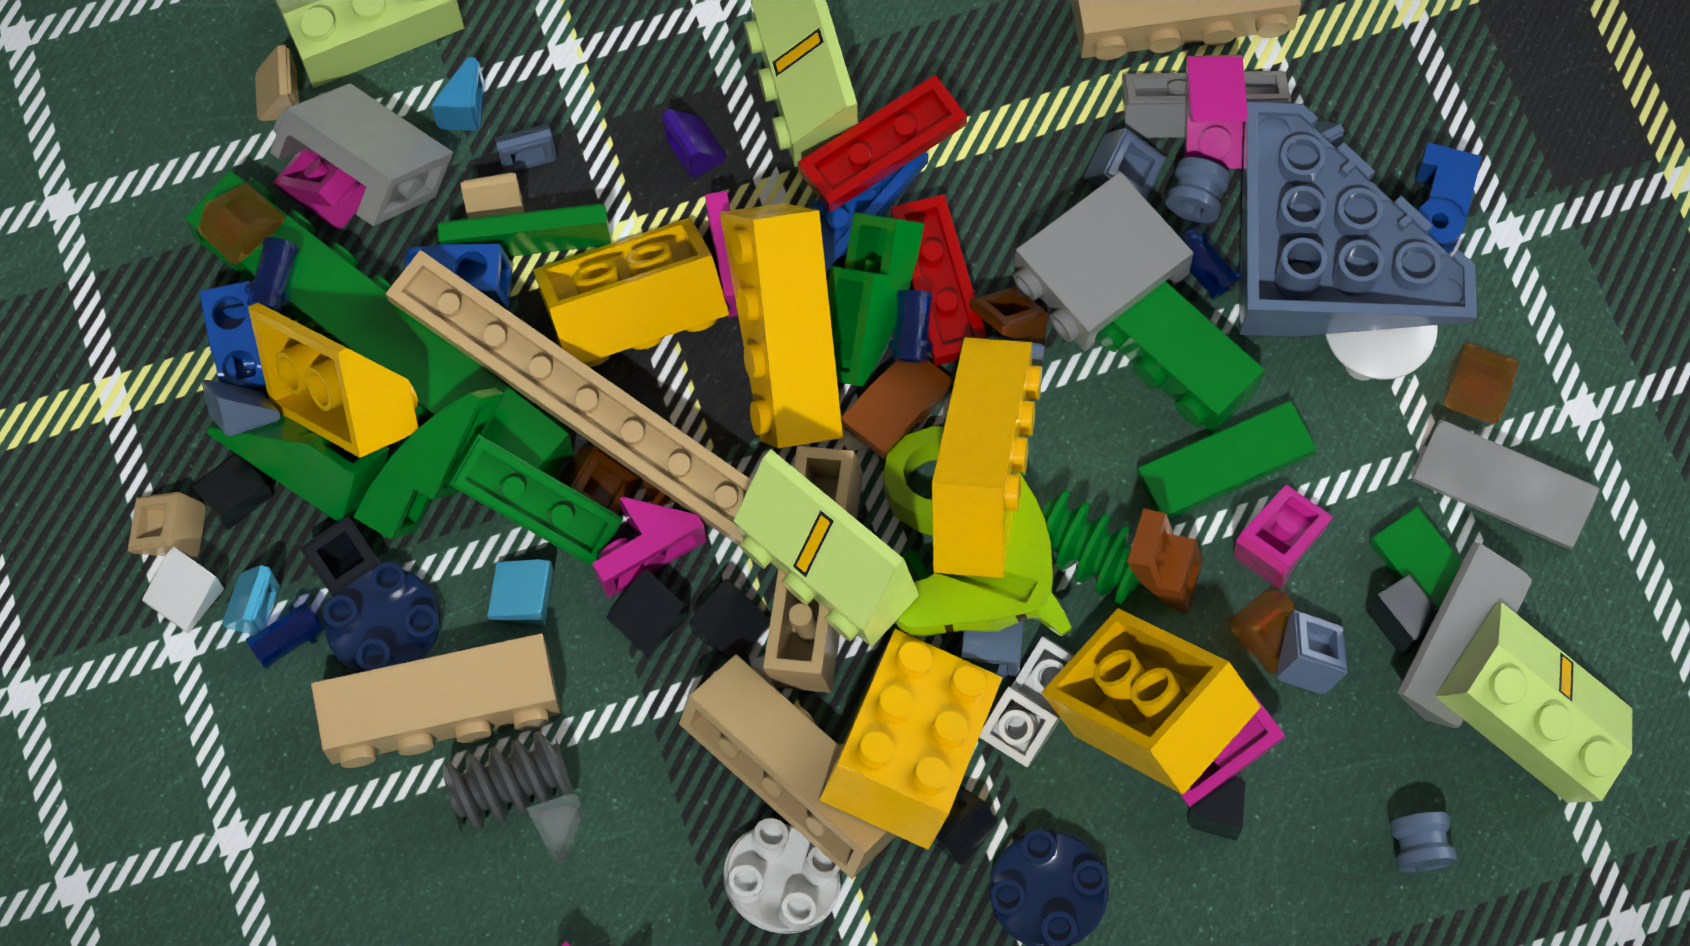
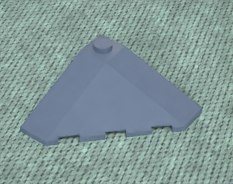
(1329, 245)

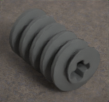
(506, 781)

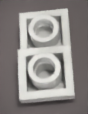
(1023, 715)

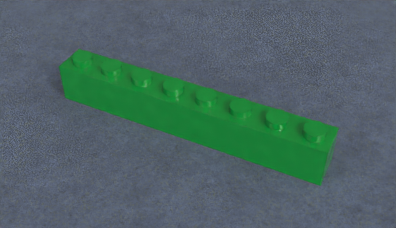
(355, 312)

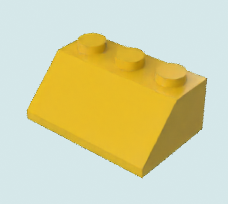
(632, 292)
(331, 386)

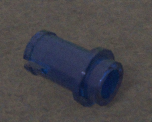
(1208, 265)
(272, 274)
(912, 327)
(285, 634)

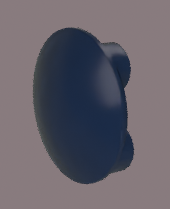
(382, 619)
(1049, 889)

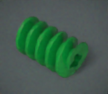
(1090, 547)

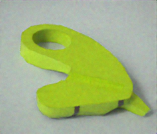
(972, 602)

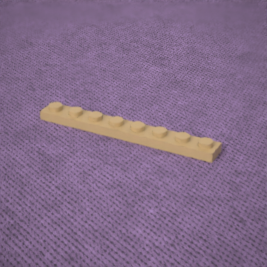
(572, 392)

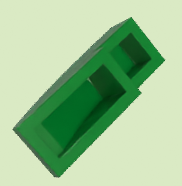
(864, 293)
(423, 463)

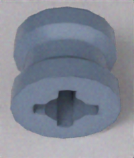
(1198, 190)
(1423, 842)

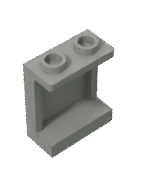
(369, 144)
(1100, 260)

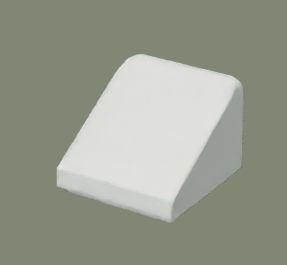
(182, 590)

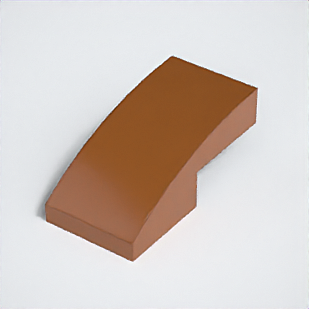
(895, 404)
(1165, 561)

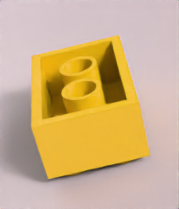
(1151, 700)
(911, 739)

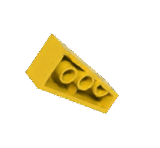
(784, 322)
(982, 455)

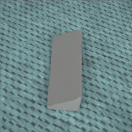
(1157, 100)
(1506, 484)
(1477, 587)

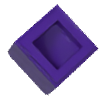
(692, 142)

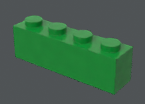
(1185, 357)

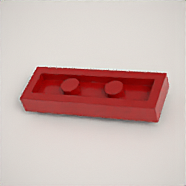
(882, 143)
(944, 274)

